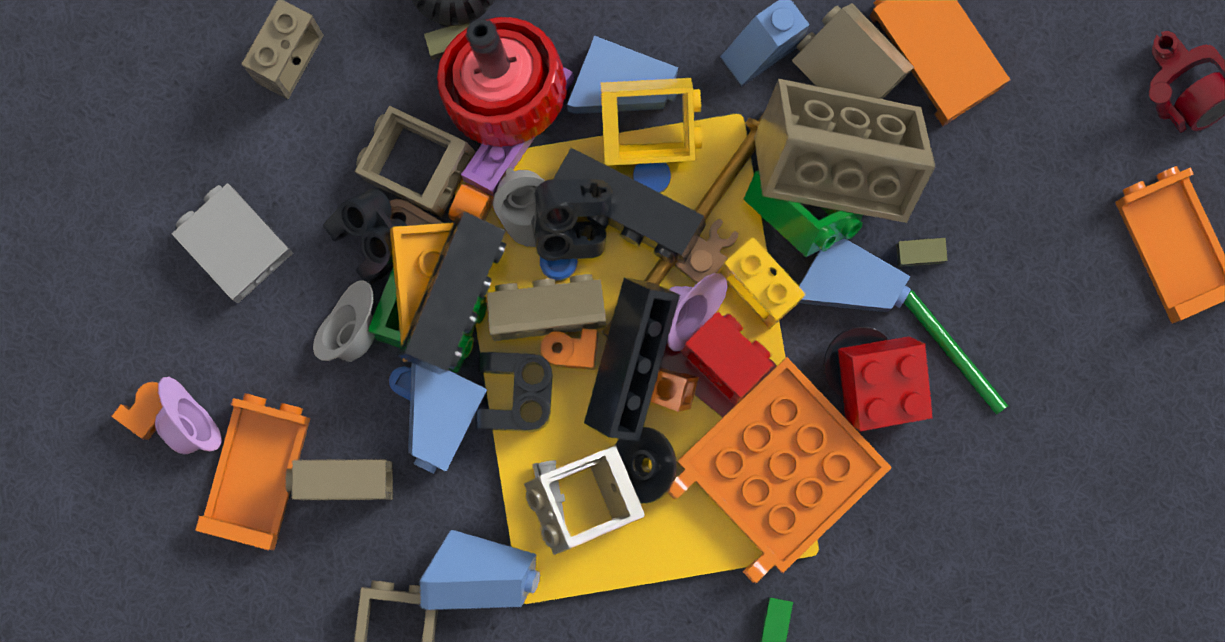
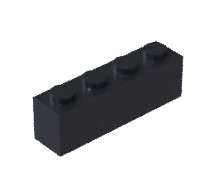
(639, 210)
(452, 294)
(631, 359)

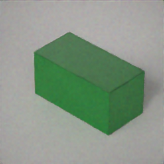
(776, 620)

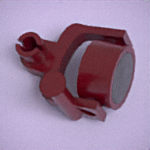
(1201, 102)

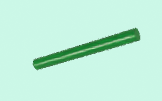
(955, 353)

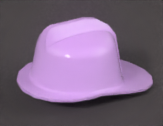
(695, 308)
(183, 421)

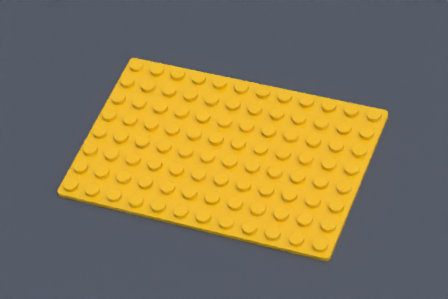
(675, 535)

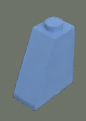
(765, 40)
(613, 64)
(854, 280)
(439, 415)
(477, 575)

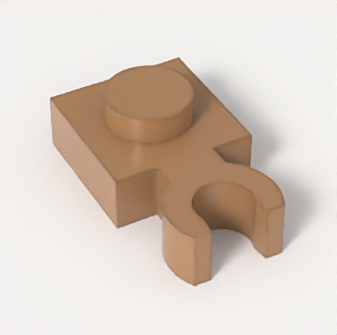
(706, 256)

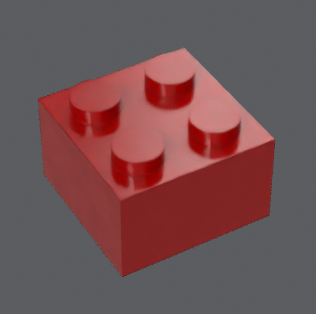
(727, 356)
(885, 383)

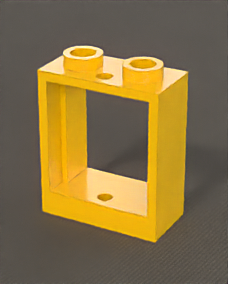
(655, 152)
(764, 293)

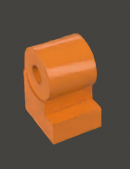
(471, 201)
(571, 352)
(674, 390)
(143, 413)

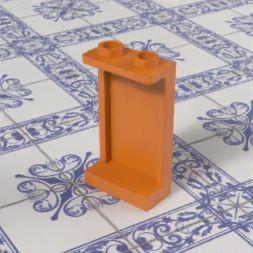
(945, 52)
(1175, 243)
(250, 477)

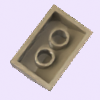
(546, 308)

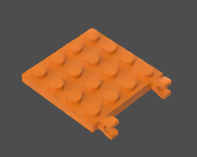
(782, 467)

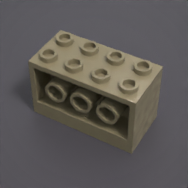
(843, 151)

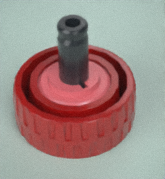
(501, 81)

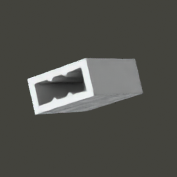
(231, 242)

